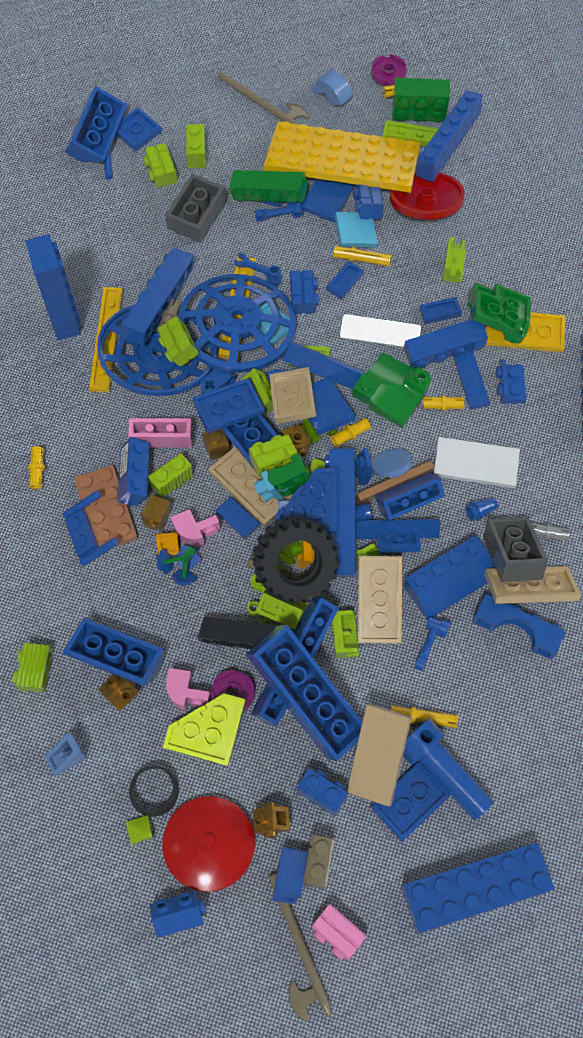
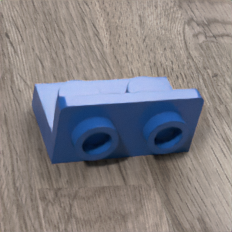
(511, 384)

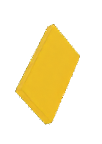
(544, 334)

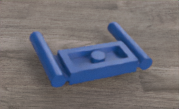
(82, 533)

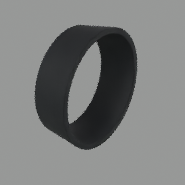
(164, 809)

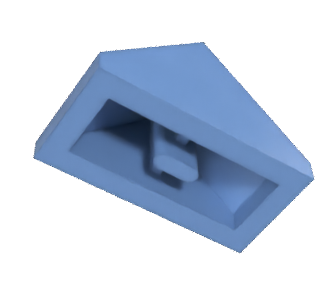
(64, 755)

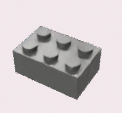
(195, 207)
(515, 549)

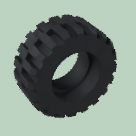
(315, 578)

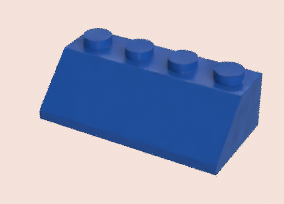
(96, 127)
(249, 432)
(449, 577)
(115, 652)

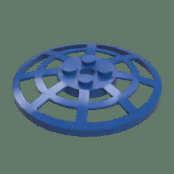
(241, 327)
(147, 361)

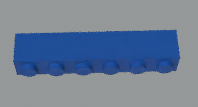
(449, 135)
(156, 297)
(346, 537)
(310, 633)

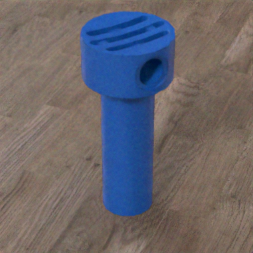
(425, 747)

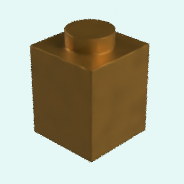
(215, 444)
(156, 512)

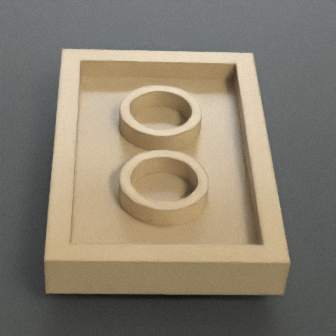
(292, 395)

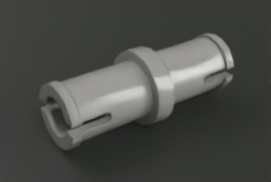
(549, 531)

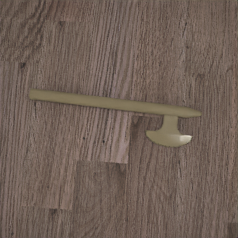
(296, 111)
(299, 999)

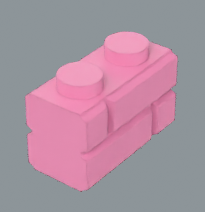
(338, 932)

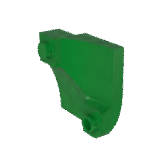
(501, 310)
(392, 389)

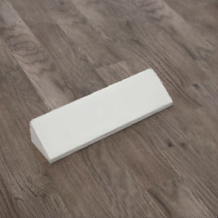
(378, 330)

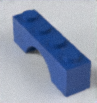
(543, 636)

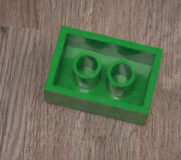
(420, 99)

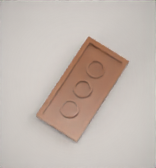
(106, 515)

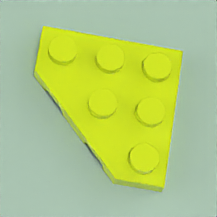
(208, 730)

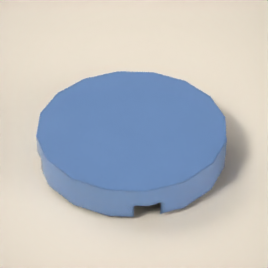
(391, 463)

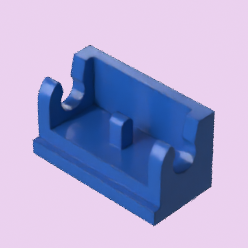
(289, 876)

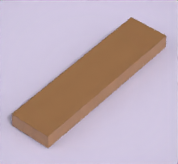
(370, 493)

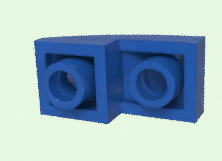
(363, 467)

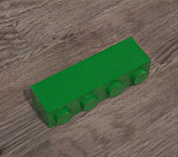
(268, 186)

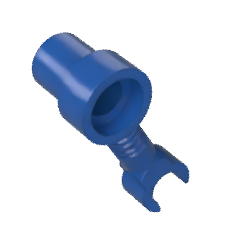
(294, 208)
(272, 273)
(435, 627)

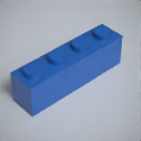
(445, 343)

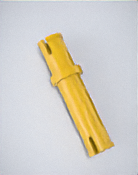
(362, 256)
(421, 716)

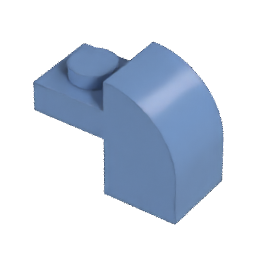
(334, 87)

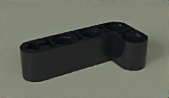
(232, 632)

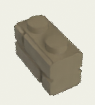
(318, 861)

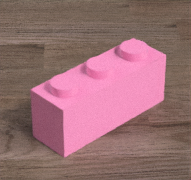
(162, 431)

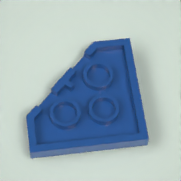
(316, 500)

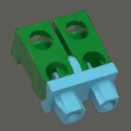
(283, 480)

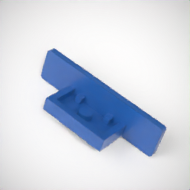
(398, 534)

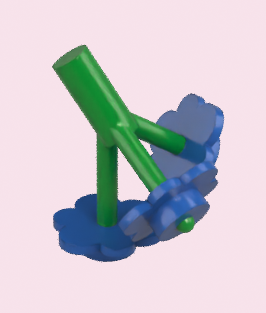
(186, 559)

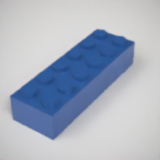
(54, 286)
(306, 692)
(477, 888)

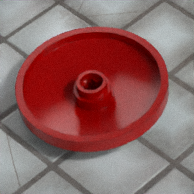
(429, 199)
(208, 844)

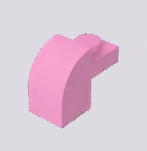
(191, 532)
(179, 691)

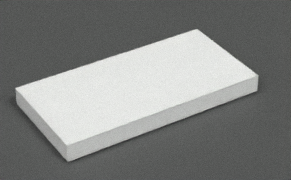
(476, 462)

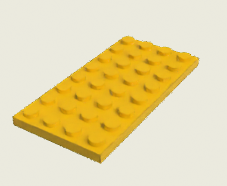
(343, 156)

